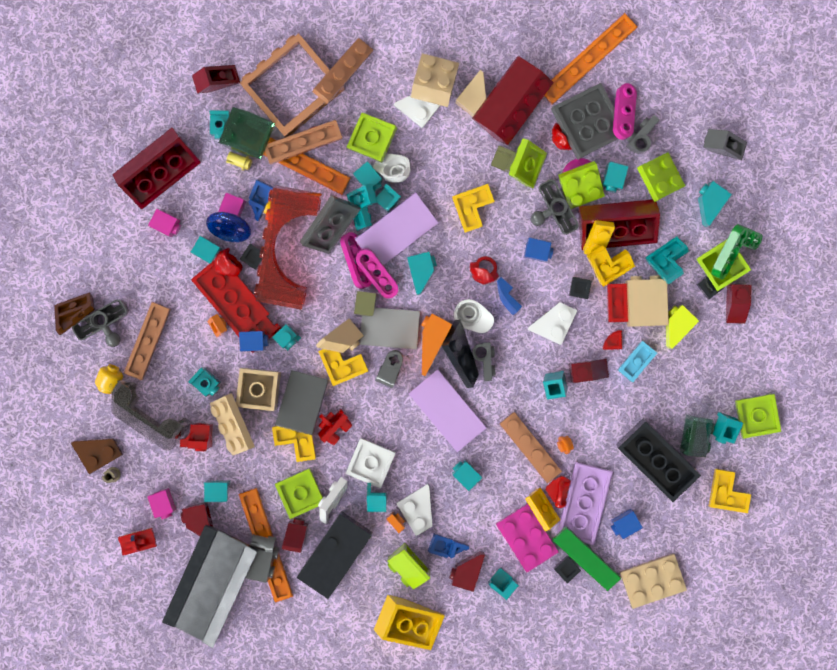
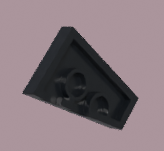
(460, 354)

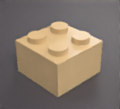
(434, 80)
(258, 389)

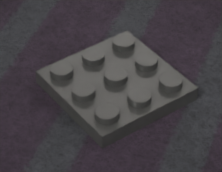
(586, 120)

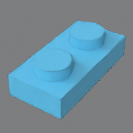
(637, 361)

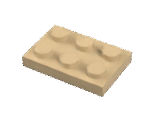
(231, 425)
(653, 581)

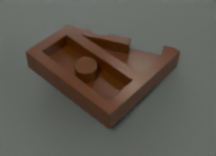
(72, 311)
(96, 453)

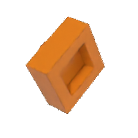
(217, 325)
(396, 521)

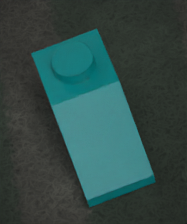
(711, 201)
(421, 269)

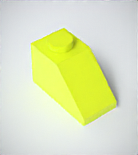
(680, 323)

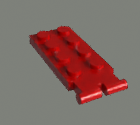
(234, 302)

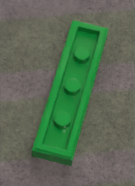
(586, 558)

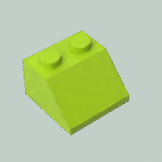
(737, 270)
(409, 566)

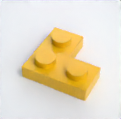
(467, 204)
(608, 268)
(341, 370)
(302, 442)
(722, 495)

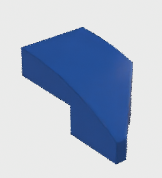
(259, 198)
(507, 300)
(445, 546)

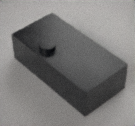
(658, 459)
(334, 555)

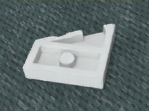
(417, 110)
(554, 323)
(331, 501)
(417, 510)

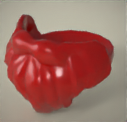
(559, 138)
(224, 265)
(482, 275)
(558, 491)

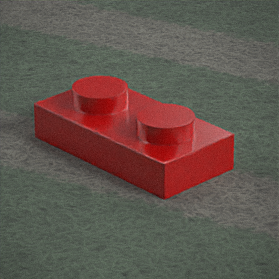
(617, 303)

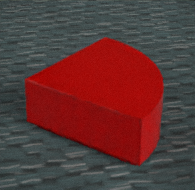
(613, 341)

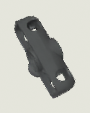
(538, 217)
(112, 339)

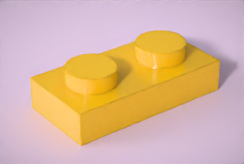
(599, 235)
(542, 509)

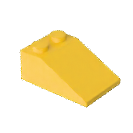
(408, 623)

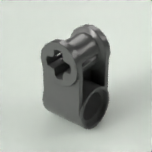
(389, 372)

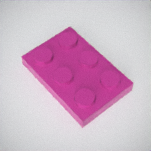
(527, 538)

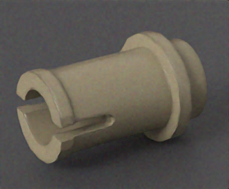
(115, 472)

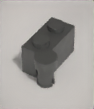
(262, 566)

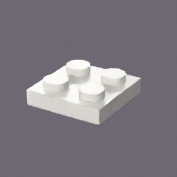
(370, 463)

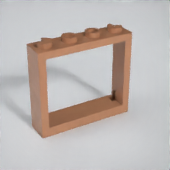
(264, 65)

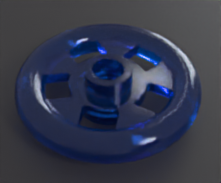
(228, 227)

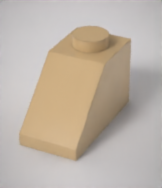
(473, 95)
(342, 338)

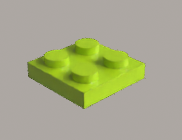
(371, 137)
(527, 163)
(661, 176)
(581, 185)
(758, 416)
(299, 493)

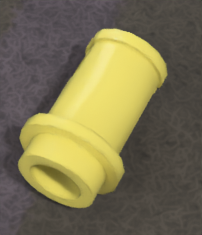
(238, 160)

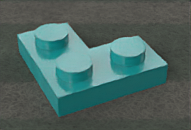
(363, 198)
(664, 259)

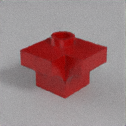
(199, 437)

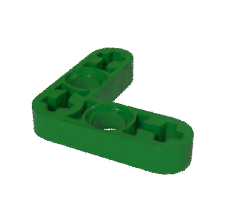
(739, 236)

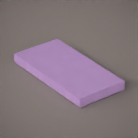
(397, 228)
(447, 410)
(585, 501)

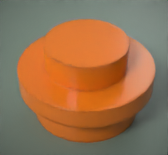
(565, 444)

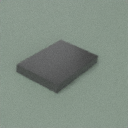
(330, 224)
(301, 402)

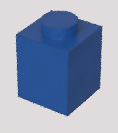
(538, 250)
(253, 341)
(626, 524)

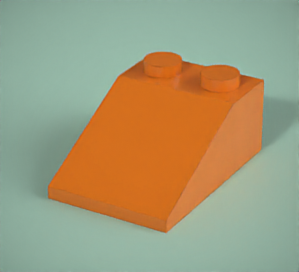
(433, 336)

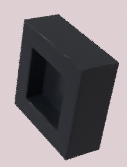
(251, 256)
(580, 288)
(707, 288)
(567, 569)

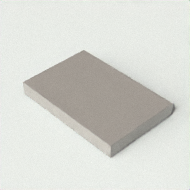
(390, 328)

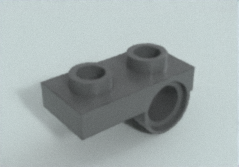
(646, 127)
(488, 368)

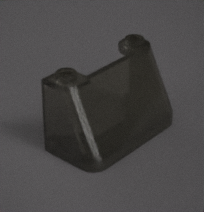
(123, 407)

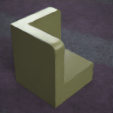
(503, 159)
(365, 303)

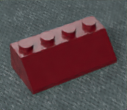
(512, 100)
(156, 168)
(633, 221)

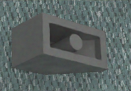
(725, 143)

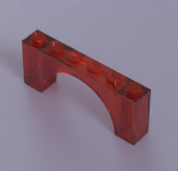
(273, 284)

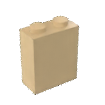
(647, 301)

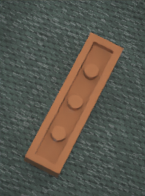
(342, 70)
(303, 142)
(147, 341)
(530, 447)

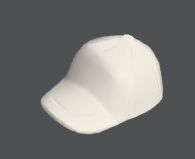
(393, 168)
(481, 318)

